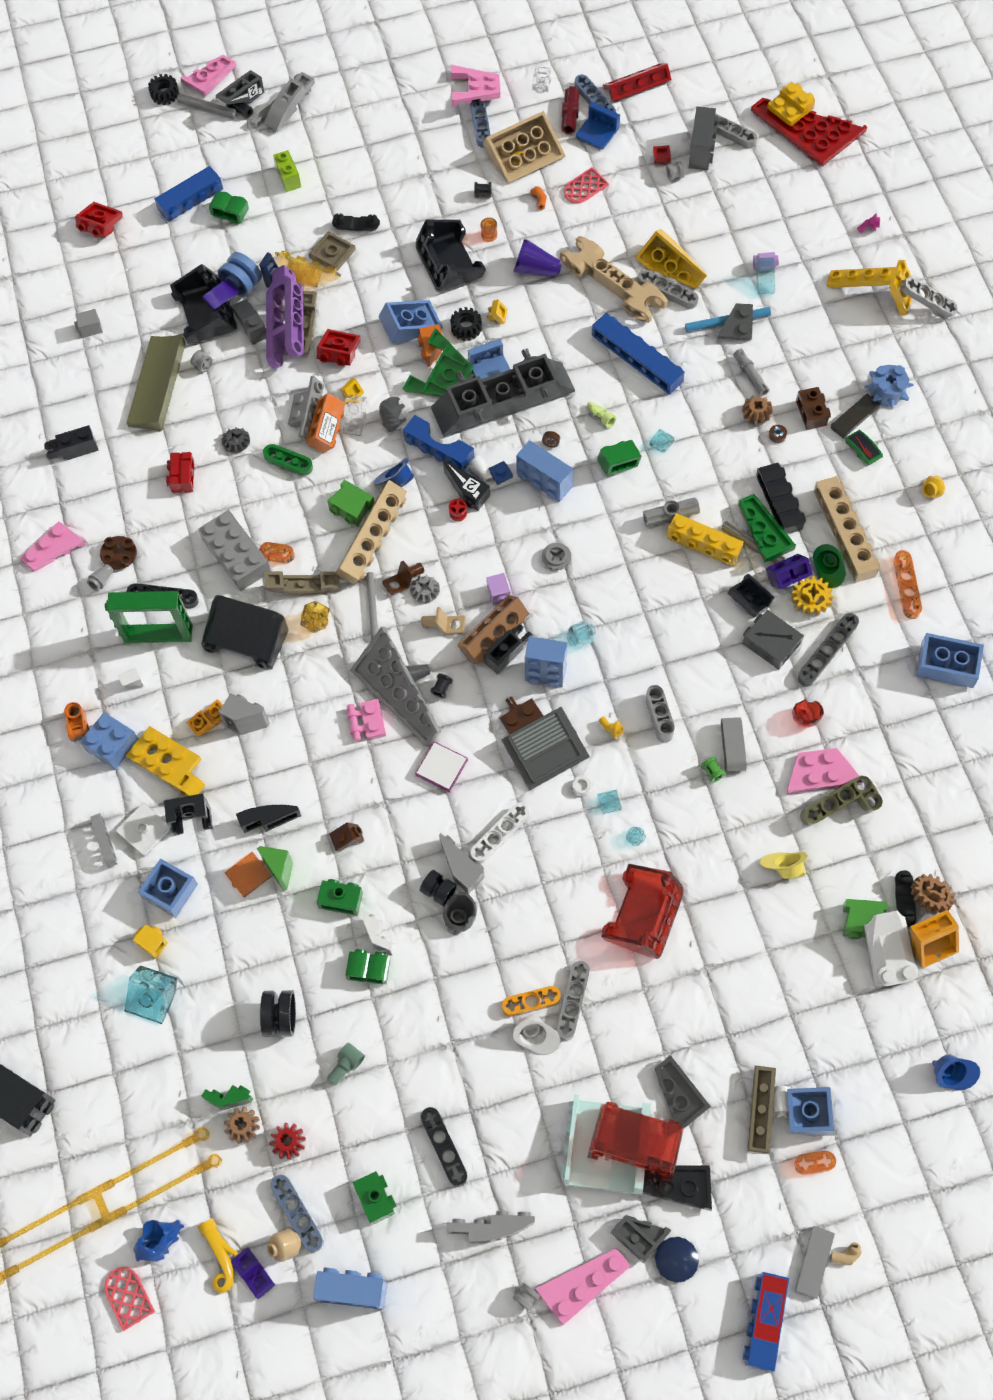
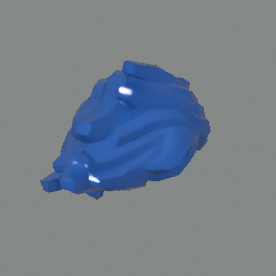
(156, 1240)

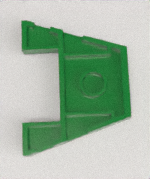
(444, 370)

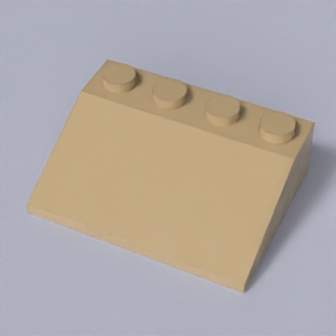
(532, 137)

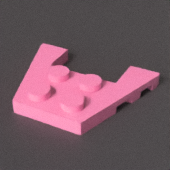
(481, 85)

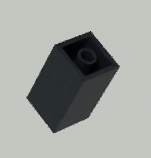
(22, 1102)

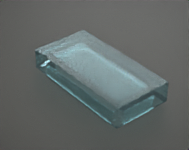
(765, 275)

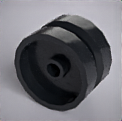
(278, 1013)

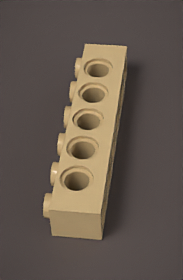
(347, 568)
(859, 569)

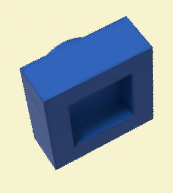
(500, 472)

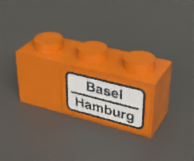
(325, 423)

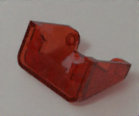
(645, 911)
(636, 1140)

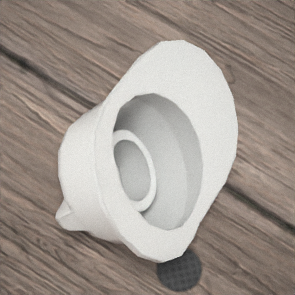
(536, 1035)

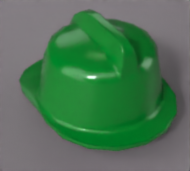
(829, 565)

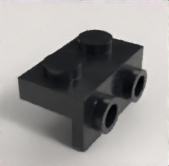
(751, 596)

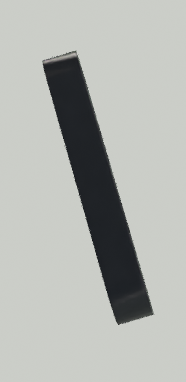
(186, 593)
(446, 1145)

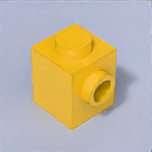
(150, 940)

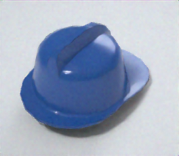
(398, 474)
(955, 1072)

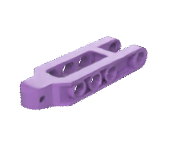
(281, 335)

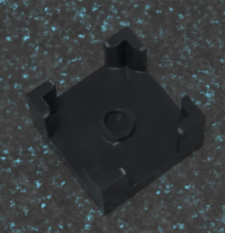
(187, 807)

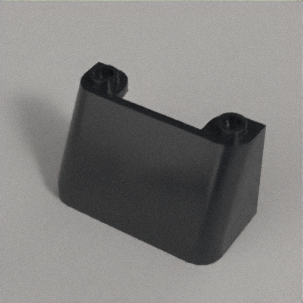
(445, 255)
(202, 320)
(245, 630)

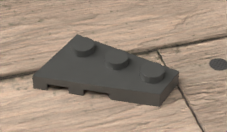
(680, 1093)

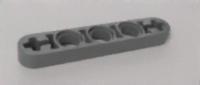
(825, 657)

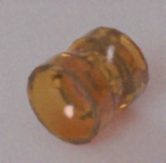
(488, 229)

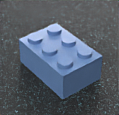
(544, 471)
(949, 660)
(545, 661)
(350, 1288)

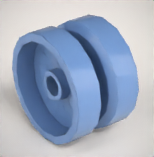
(241, 272)

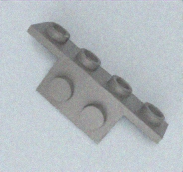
(304, 407)

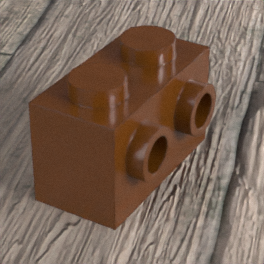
(813, 408)

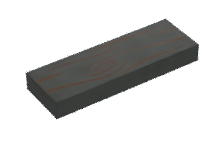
(855, 416)

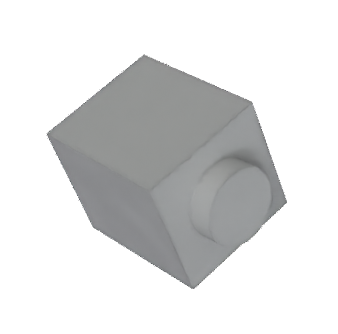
(88, 323)

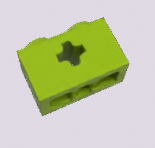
(287, 171)

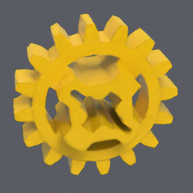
(820, 593)

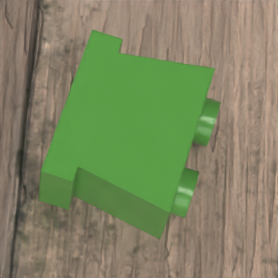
(350, 503)
(860, 913)

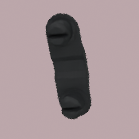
(351, 223)
(904, 899)

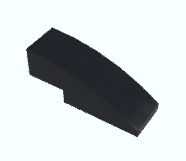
(267, 816)

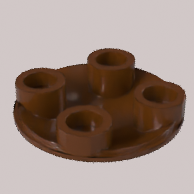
(118, 552)

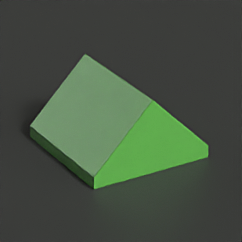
(279, 864)

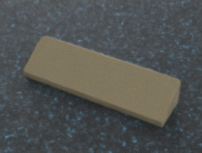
(761, 1110)

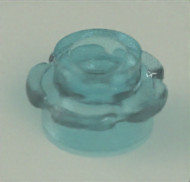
(635, 831)

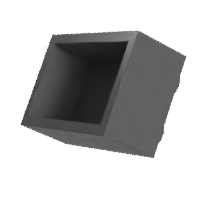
(702, 138)

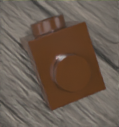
(346, 836)

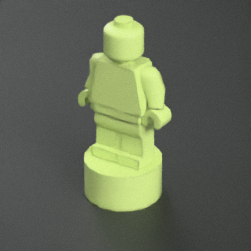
(608, 419)

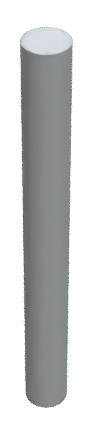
(372, 604)

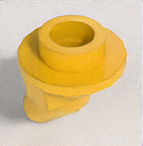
(614, 729)

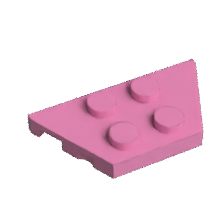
(820, 771)

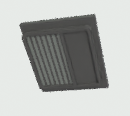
(545, 748)

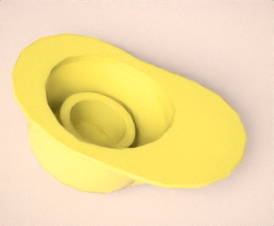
(786, 864)

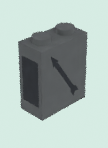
(772, 639)

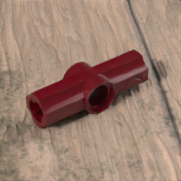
(570, 110)

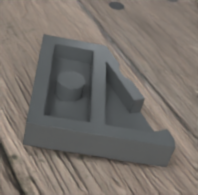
(738, 323)
(639, 1236)

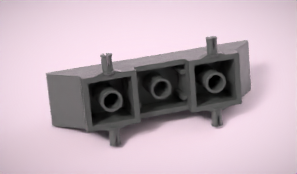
(486, 399)

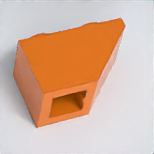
(429, 352)

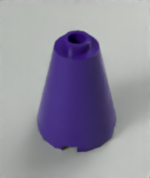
(536, 261)

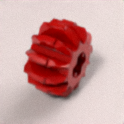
(294, 1135)

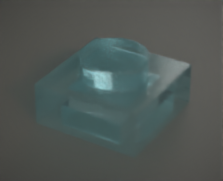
(661, 441)
(609, 801)

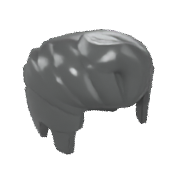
(390, 412)
(459, 913)

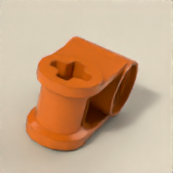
(76, 725)

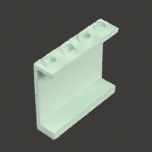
(599, 1173)

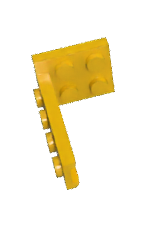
(875, 277)

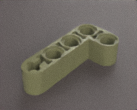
(838, 803)

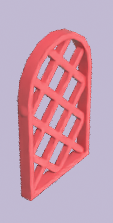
(597, 175)
(145, 1297)

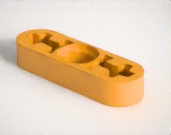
(547, 1002)

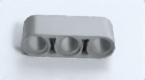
(660, 722)
(733, 744)

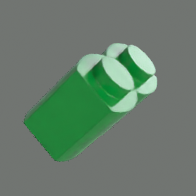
(228, 207)
(368, 967)

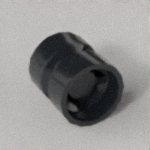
(436, 886)

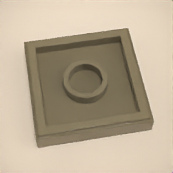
(332, 251)

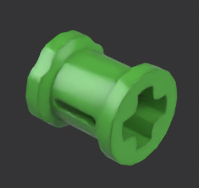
(713, 769)

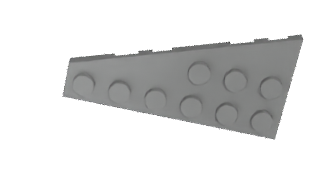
(389, 680)

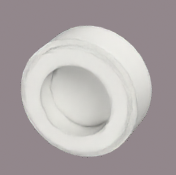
(581, 786)

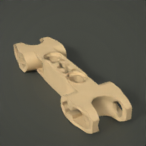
(635, 296)

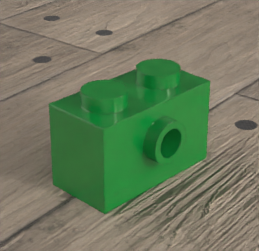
(619, 457)
(340, 897)
(374, 1197)

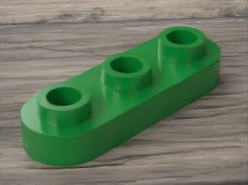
(283, 455)

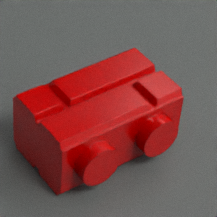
(180, 472)

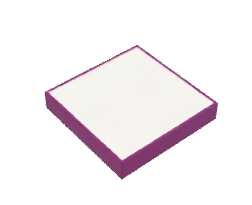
(441, 766)

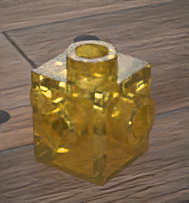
(314, 616)

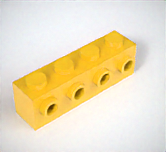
(705, 539)

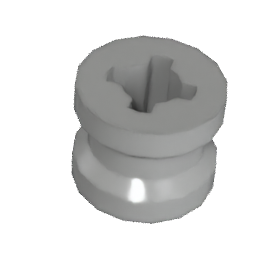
(675, 171)
(201, 361)
(526, 1296)

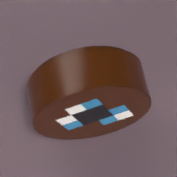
(777, 433)

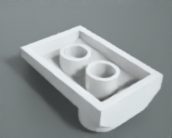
(890, 949)

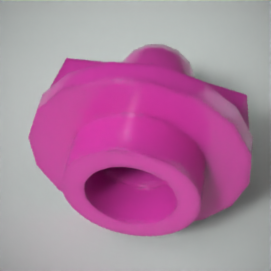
(873, 222)

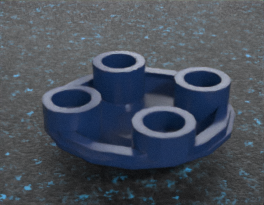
(676, 1259)

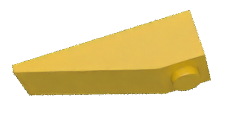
(669, 259)

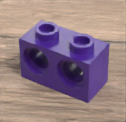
(789, 571)

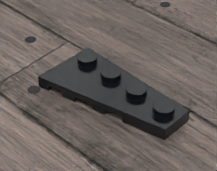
(688, 1186)

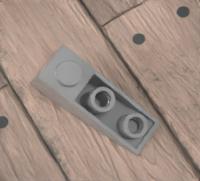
(463, 869)

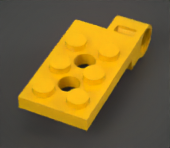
(176, 771)

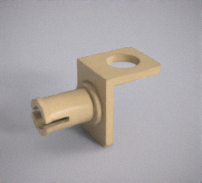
(444, 622)

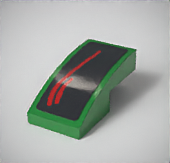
(865, 447)

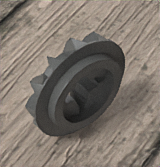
(233, 446)

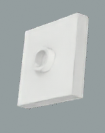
(143, 829)

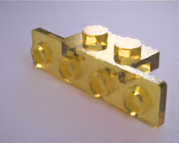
(304, 271)

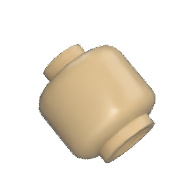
(284, 1245)

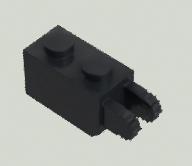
(72, 444)
(505, 649)

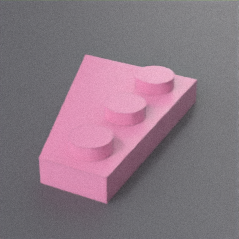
(210, 76)

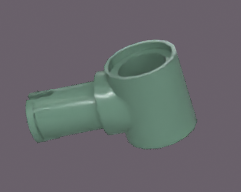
(348, 1059)

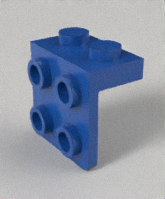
(599, 127)

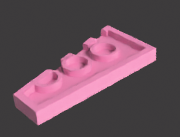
(578, 1287)

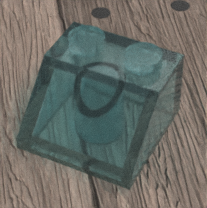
(150, 994)

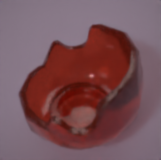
(807, 713)

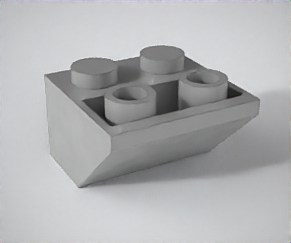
(242, 715)

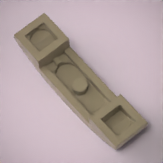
(309, 316)
(301, 584)

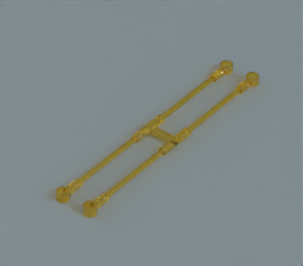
(107, 1217)

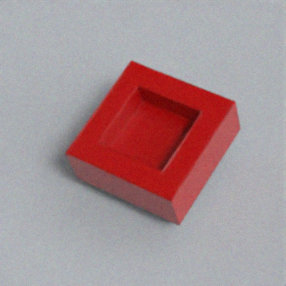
(661, 154)

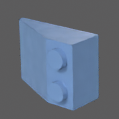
(405, 318)

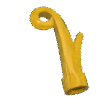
(220, 1248)

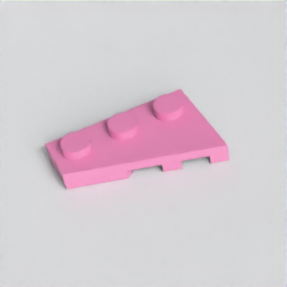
(54, 543)

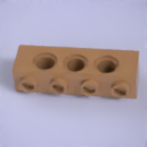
(496, 619)

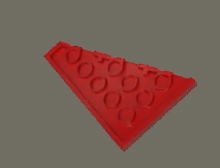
(813, 134)

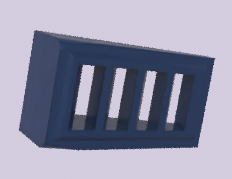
(267, 267)

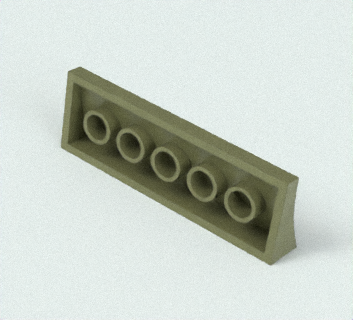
(156, 382)

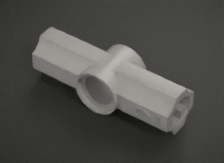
(661, 514)

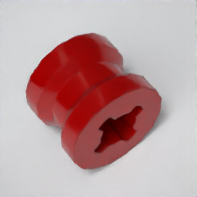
(454, 507)

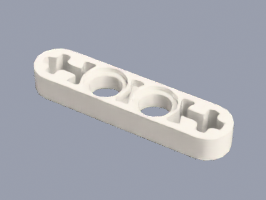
(500, 833)

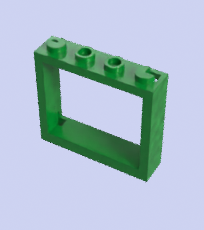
(147, 602)

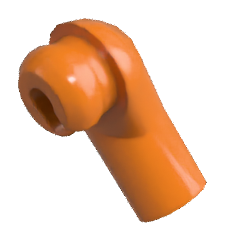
(539, 193)

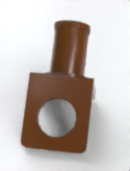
(403, 577)

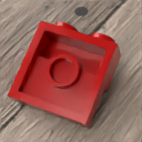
(98, 219)
(337, 347)

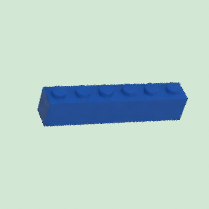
(638, 353)

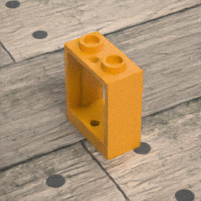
(933, 937)

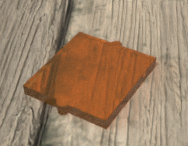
(248, 874)

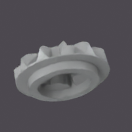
(555, 549)
(425, 596)

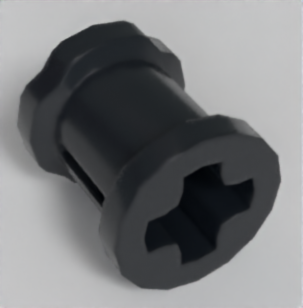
(482, 189)
(441, 685)

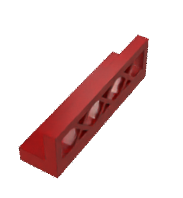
(638, 81)

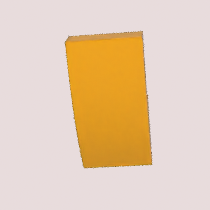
(206, 720)

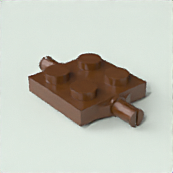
(520, 715)

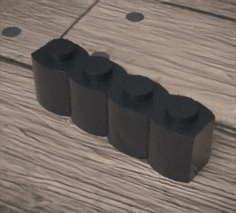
(779, 497)

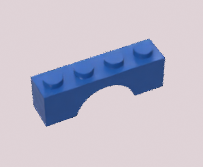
(418, 434)

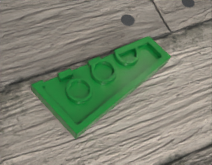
(765, 530)

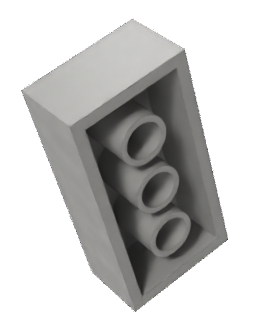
(234, 550)

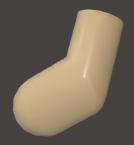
(848, 1257)

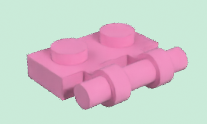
(372, 720)

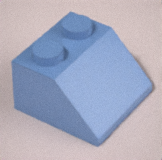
(811, 1111)

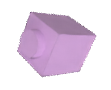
(497, 588)

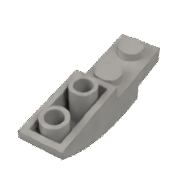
(286, 101)
(501, 1227)

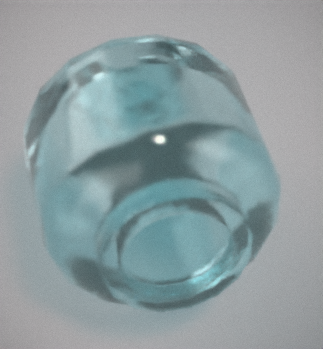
(581, 634)

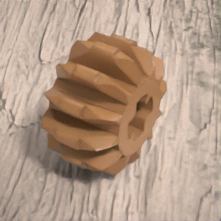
(757, 409)
(235, 1132)

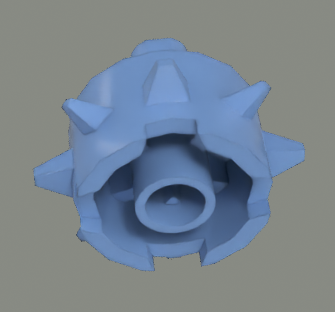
(889, 385)

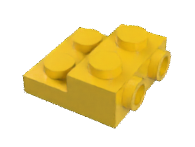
(792, 103)

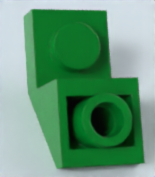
(234, 1097)

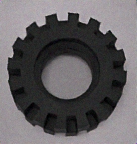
(163, 96)
(466, 315)

